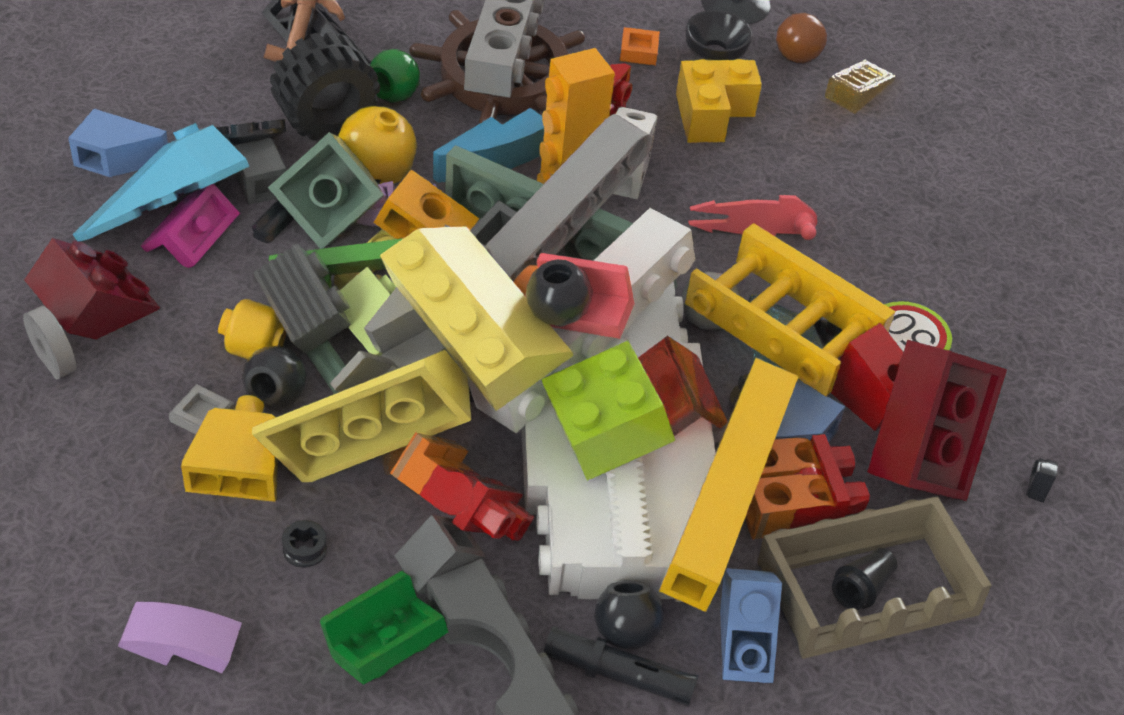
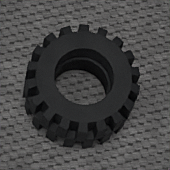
(323, 84)

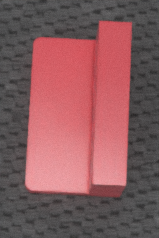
(610, 300)

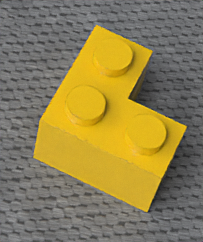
(713, 93)

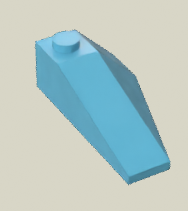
(181, 166)

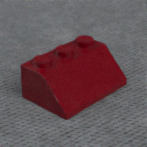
(936, 420)

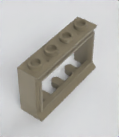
(864, 533)

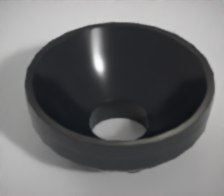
(719, 29)

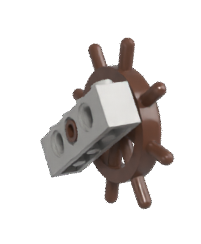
(496, 57)

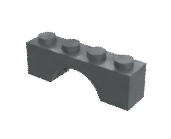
(480, 616)

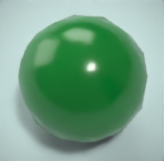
(396, 74)

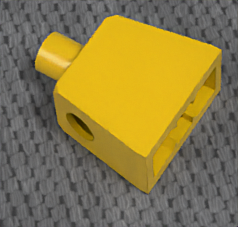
(228, 457)

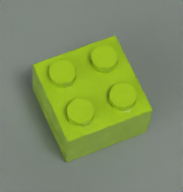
(608, 410)

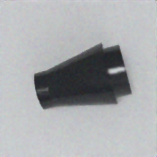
(862, 580)

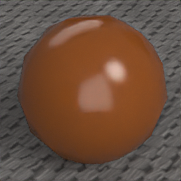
(801, 38)

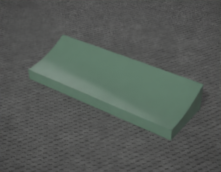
(481, 183)

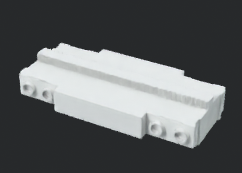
(629, 517)

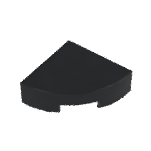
(1041, 479)

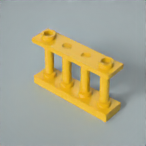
(803, 280)

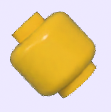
(250, 328)

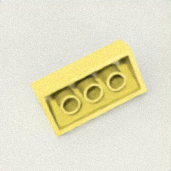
(475, 311)
(369, 418)

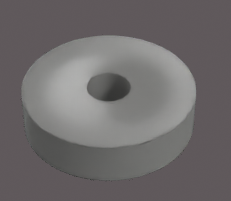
(50, 342)

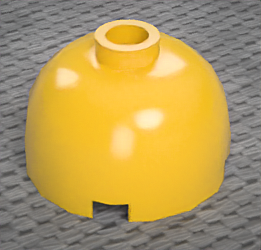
(381, 142)

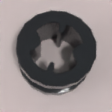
(304, 531)

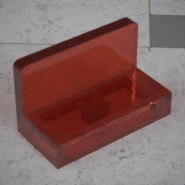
(681, 385)

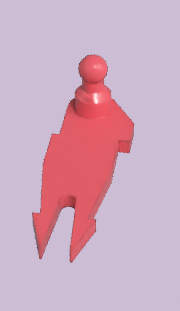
(784, 216)

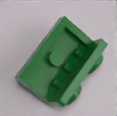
(381, 628)

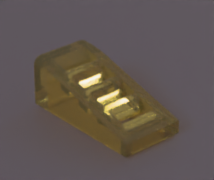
(857, 85)

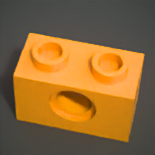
(421, 205)

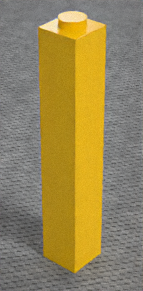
(729, 486)

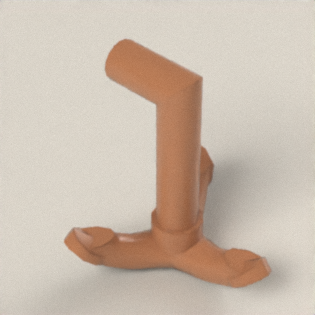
(301, 23)

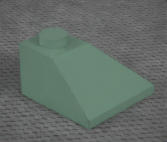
(327, 190)

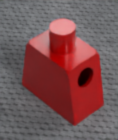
(868, 374)

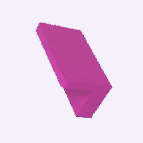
(193, 225)

